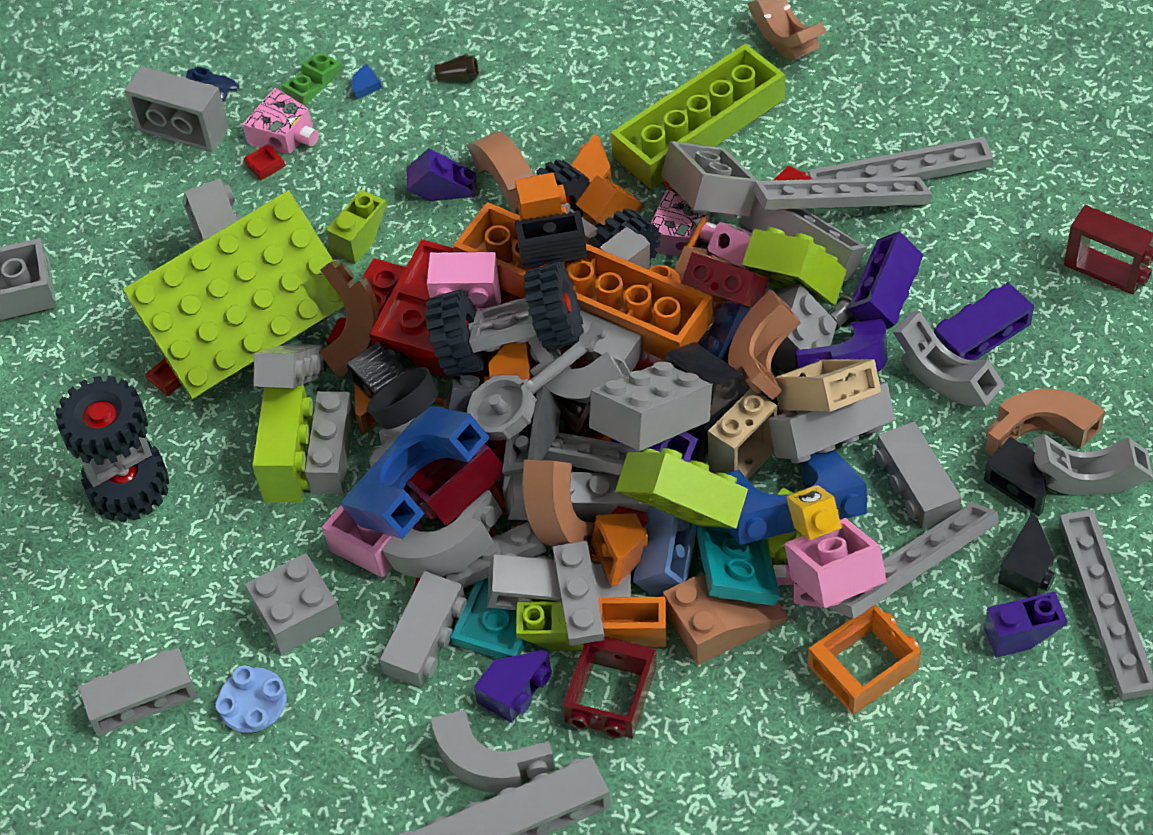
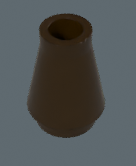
(460, 69)

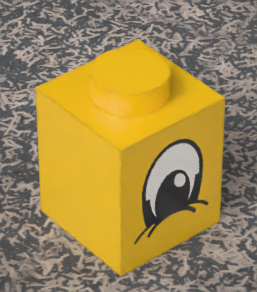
(814, 512)

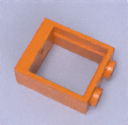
(839, 680)

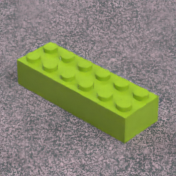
(699, 112)

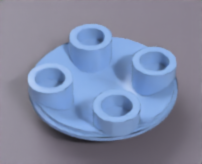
(251, 699)

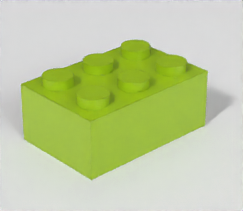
(794, 261)
(283, 444)
(682, 488)

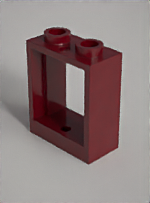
(1116, 234)
(724, 280)
(451, 485)
(619, 656)

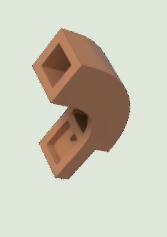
(783, 29)
(503, 161)
(757, 341)
(1045, 410)
(549, 503)

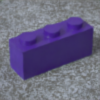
(886, 280)
(986, 323)

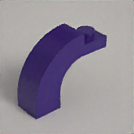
(867, 342)

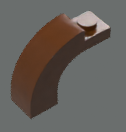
(360, 317)

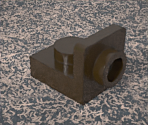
(577, 417)

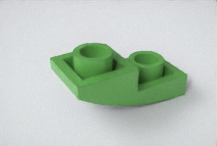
(314, 77)

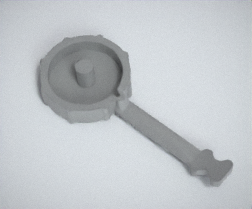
(507, 403)

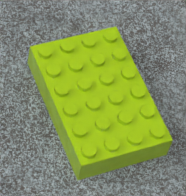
(237, 295)

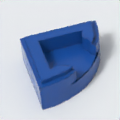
(365, 82)

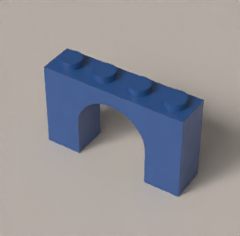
(379, 496)
(769, 514)

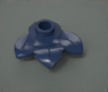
(204, 76)

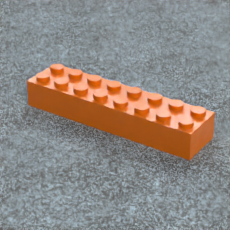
(605, 286)

